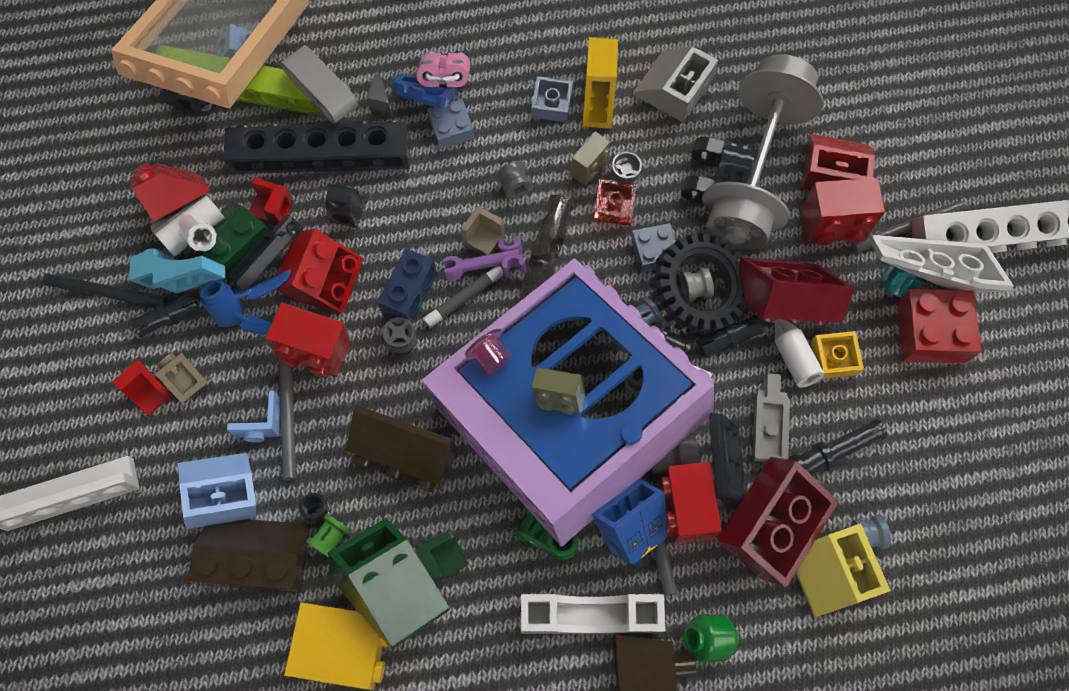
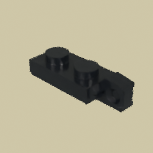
(264, 251)

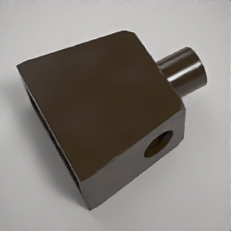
(649, 664)

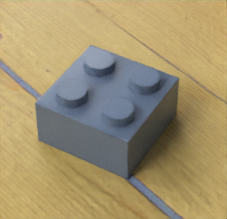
(552, 99)
(451, 125)
(651, 243)

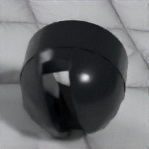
(311, 504)

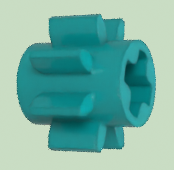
(900, 281)

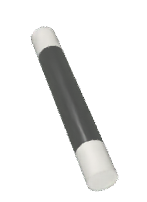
(463, 296)

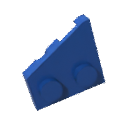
(411, 89)

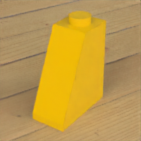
(600, 82)

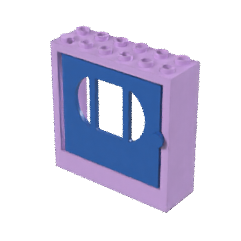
(566, 442)

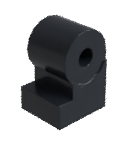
(344, 202)

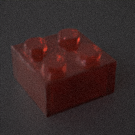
(615, 202)

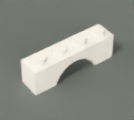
(592, 614)

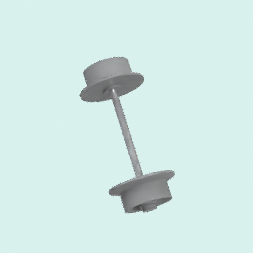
(783, 93)

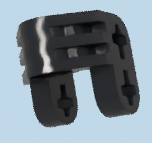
(732, 160)

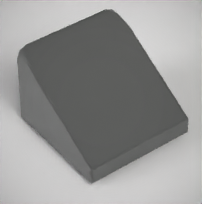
(378, 99)

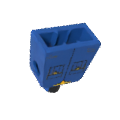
(633, 523)

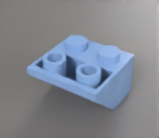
(216, 490)

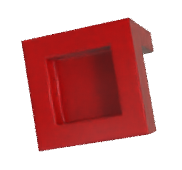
(270, 201)
(142, 387)

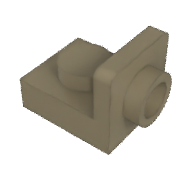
(180, 376)

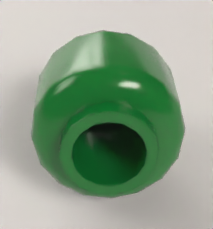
(711, 638)

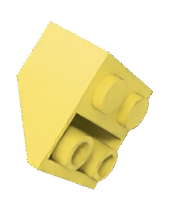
(840, 571)

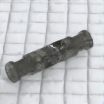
(548, 244)

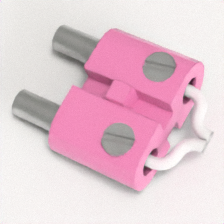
(442, 69)

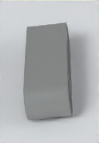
(319, 84)

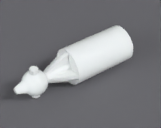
(797, 354)

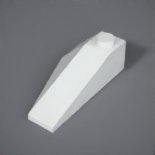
(944, 262)

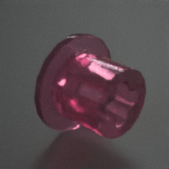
(489, 351)

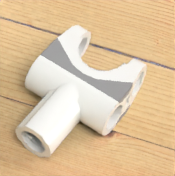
(189, 227)

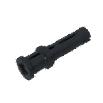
(824, 456)

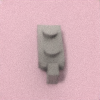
(771, 421)

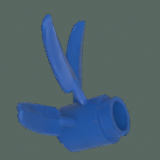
(226, 308)

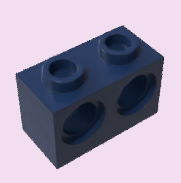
(407, 286)

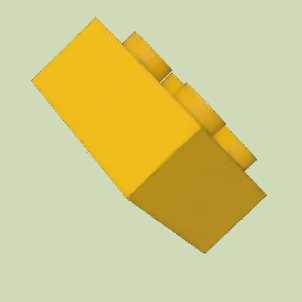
(838, 354)

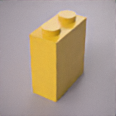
(335, 648)

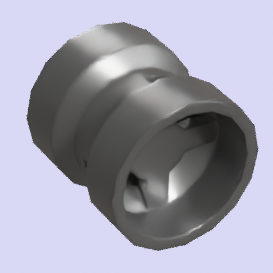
(626, 167)

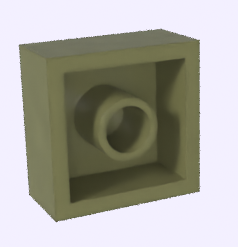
(590, 159)
(558, 391)

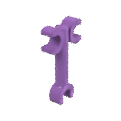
(508, 258)

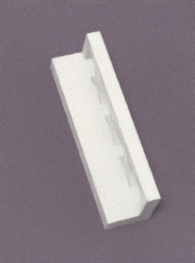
(68, 493)

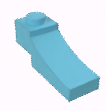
(159, 270)

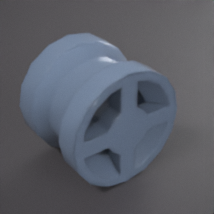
(876, 531)

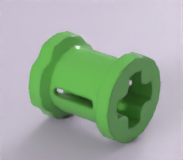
(328, 535)

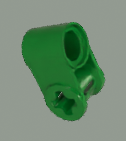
(542, 540)

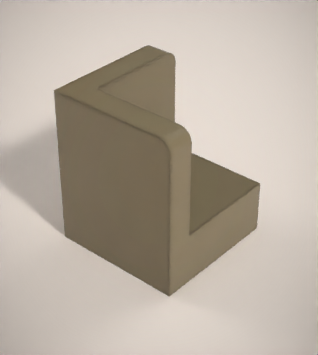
(482, 232)

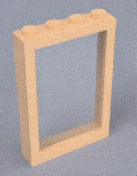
(204, 45)

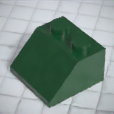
(234, 236)

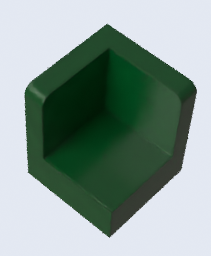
(442, 557)

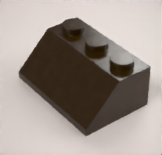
(400, 449)
(251, 555)

